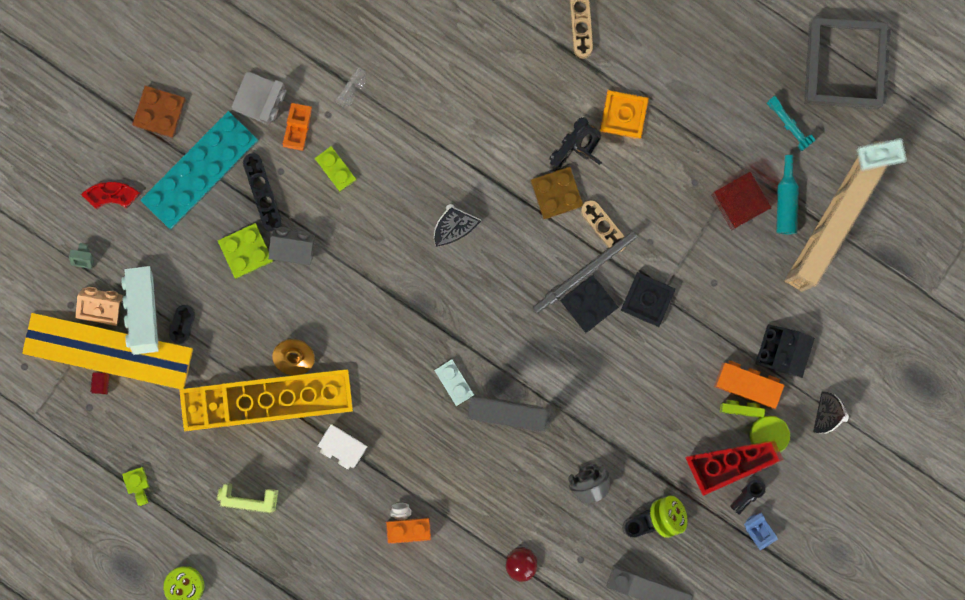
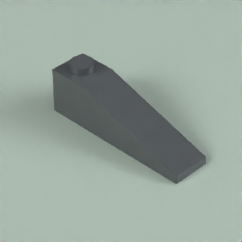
(641, 587)

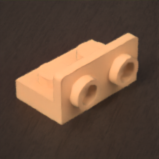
(99, 306)

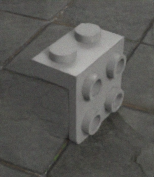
(259, 98)

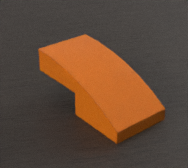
(297, 126)

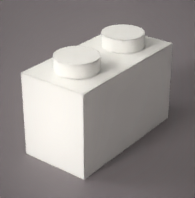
(342, 446)

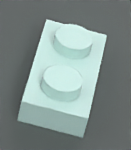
(881, 154)
(454, 382)

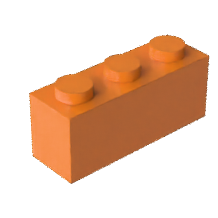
(749, 384)

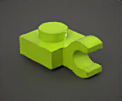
(136, 483)

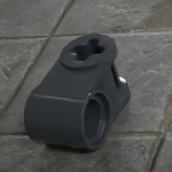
(644, 524)

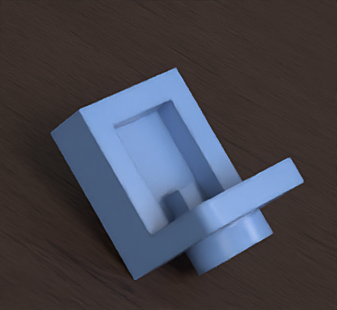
(760, 531)

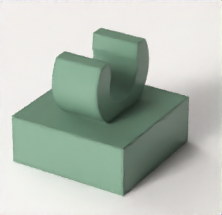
(82, 257)

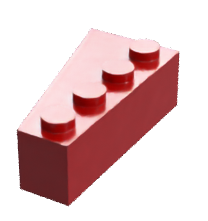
(727, 466)

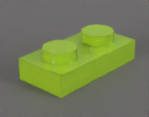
(335, 169)
(750, 410)

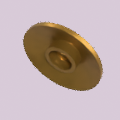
(290, 363)

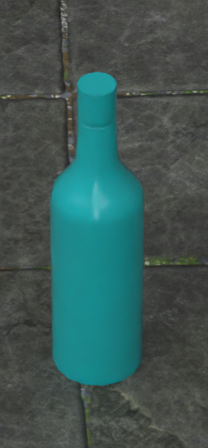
(787, 201)

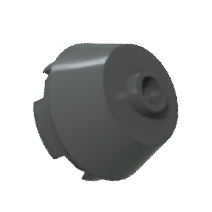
(590, 483)

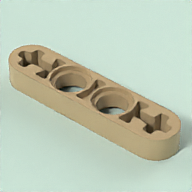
(583, 17)

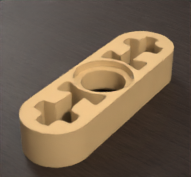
(618, 235)

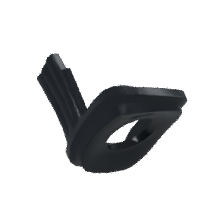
(585, 152)

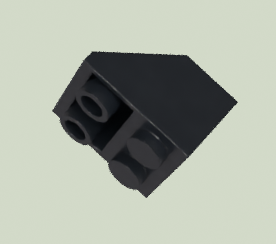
(785, 350)

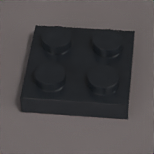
(648, 299)
(589, 304)

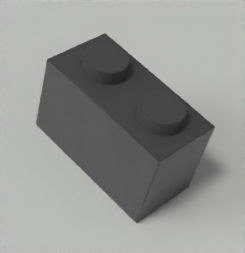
(292, 246)

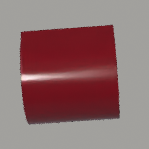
(100, 383)

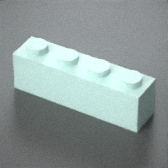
(140, 310)

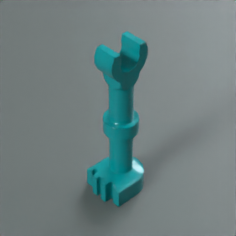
(790, 124)

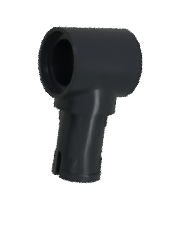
(748, 495)

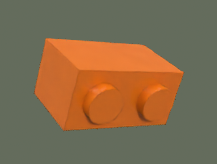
(408, 530)

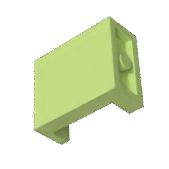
(267, 505)

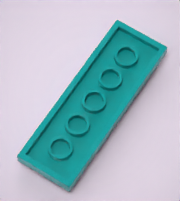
(199, 170)

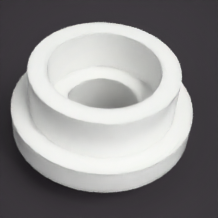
(400, 511)

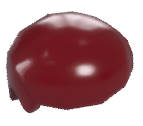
(521, 564)

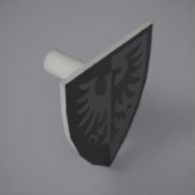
(453, 226)
(829, 414)

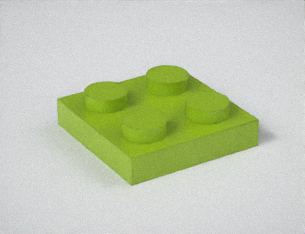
(245, 251)

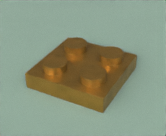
(556, 193)

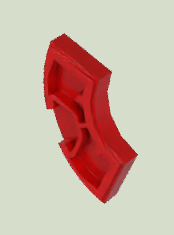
(109, 193)

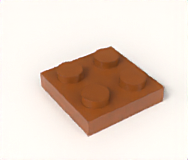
(159, 111)

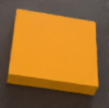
(624, 114)

